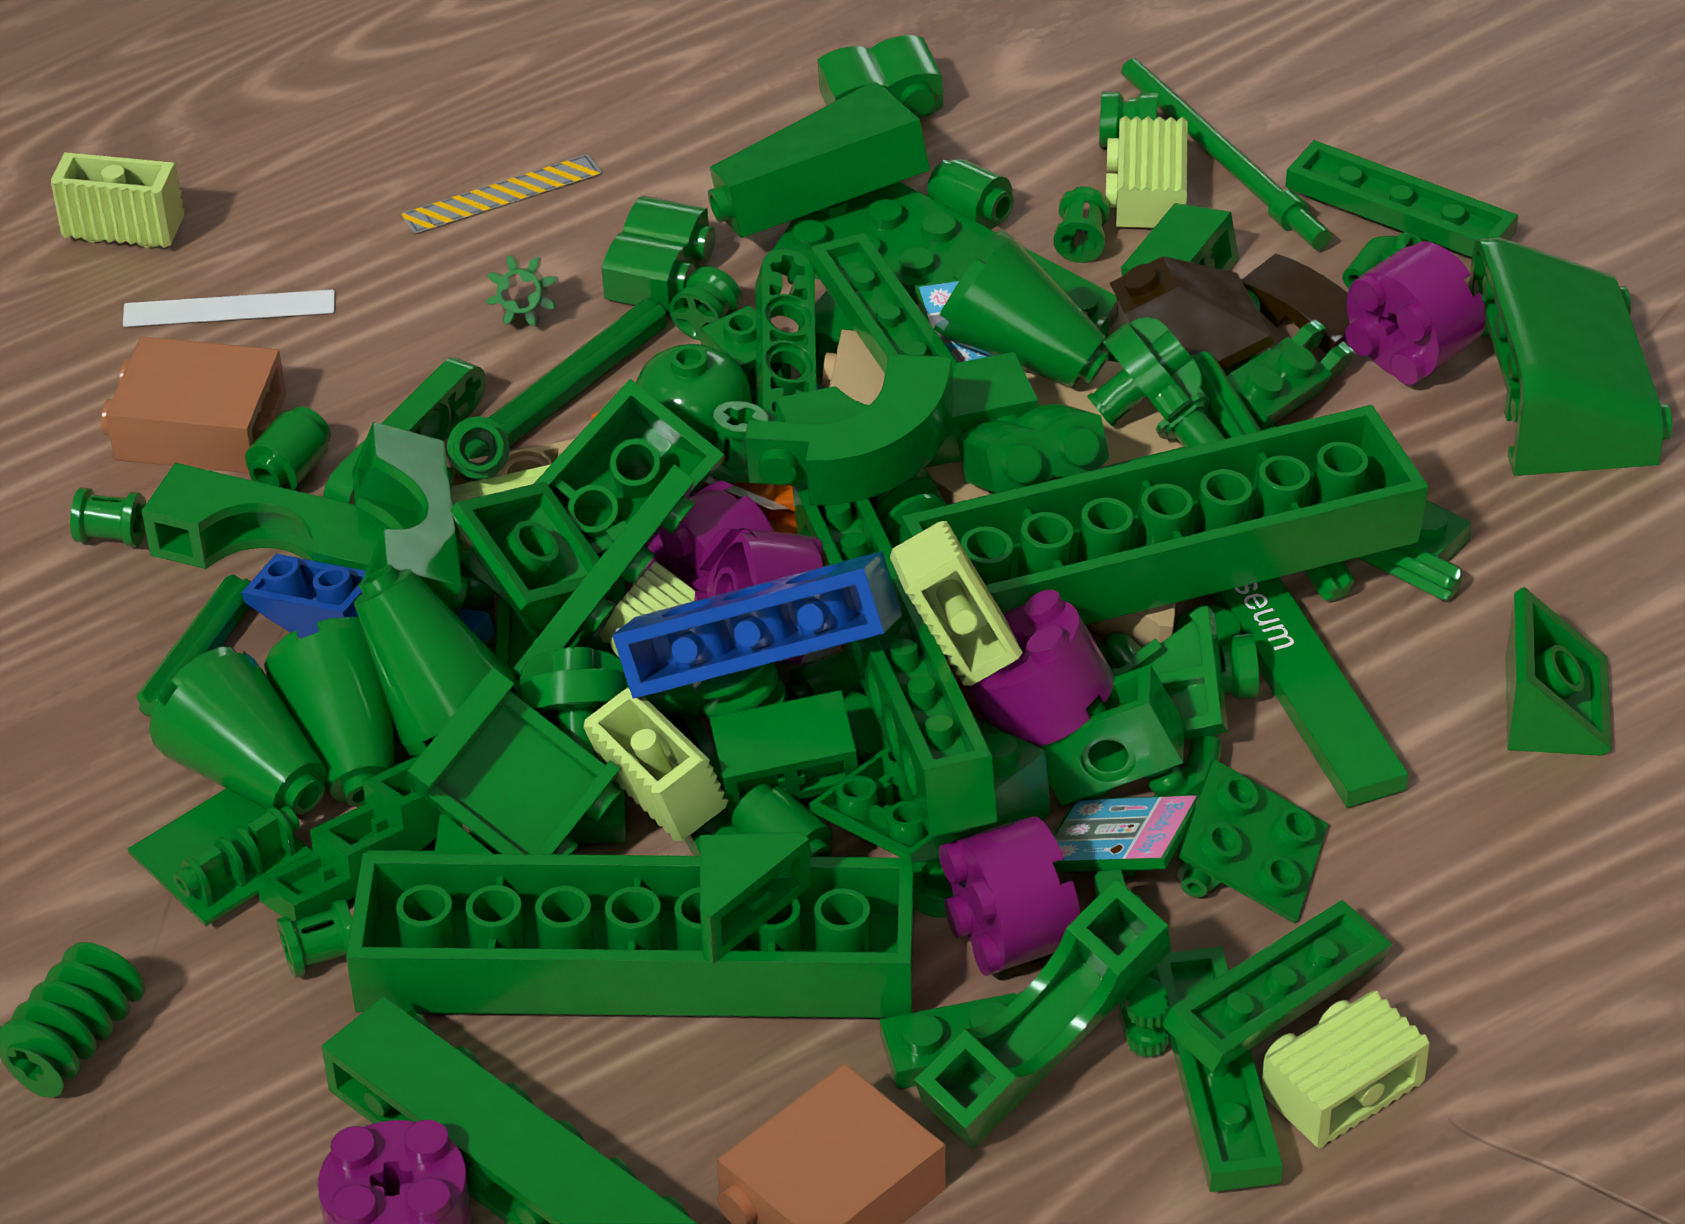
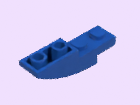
(306, 591)

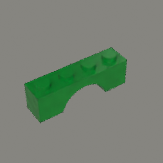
(982, 392)
(408, 488)
(210, 515)
(1089, 974)

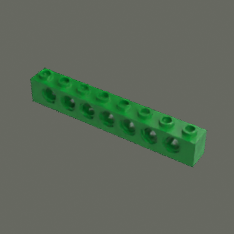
(910, 684)

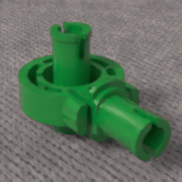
(1164, 373)
(578, 681)

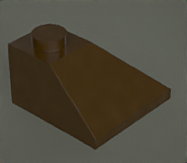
(1198, 304)

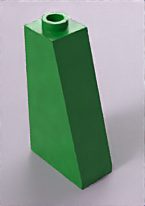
(819, 162)

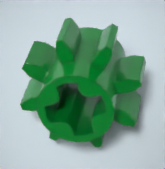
(509, 281)

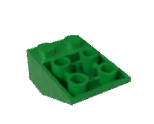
(881, 810)

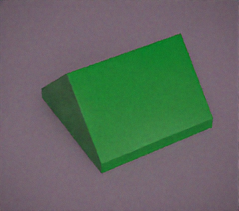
(527, 549)
(1554, 684)

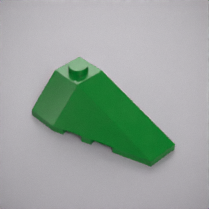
(617, 467)

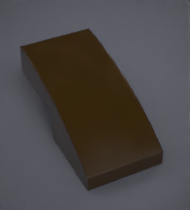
(1300, 294)

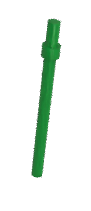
(1283, 205)

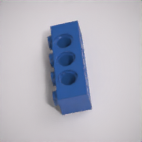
(758, 625)

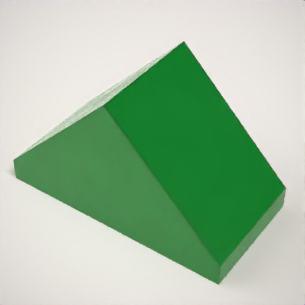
(747, 883)

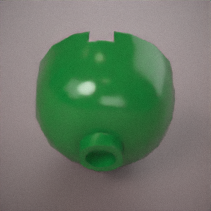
(694, 382)

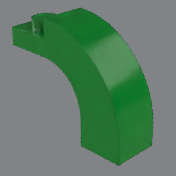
(865, 451)

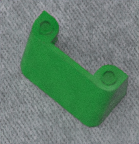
(1567, 362)

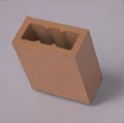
(193, 403)
(833, 1160)

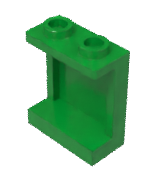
(512, 775)

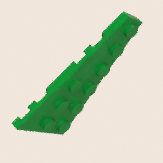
(926, 242)

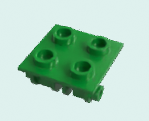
(1249, 843)
(219, 851)

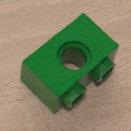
(1123, 740)

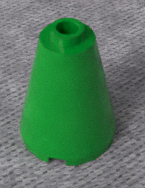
(1022, 310)
(420, 653)
(336, 702)
(238, 732)

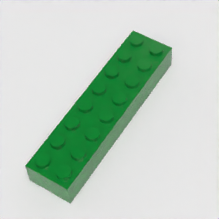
(1194, 518)
(623, 938)

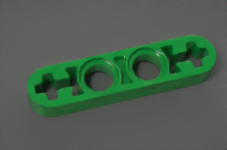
(780, 346)
(429, 410)

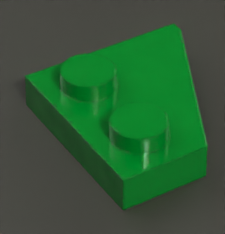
(1190, 673)

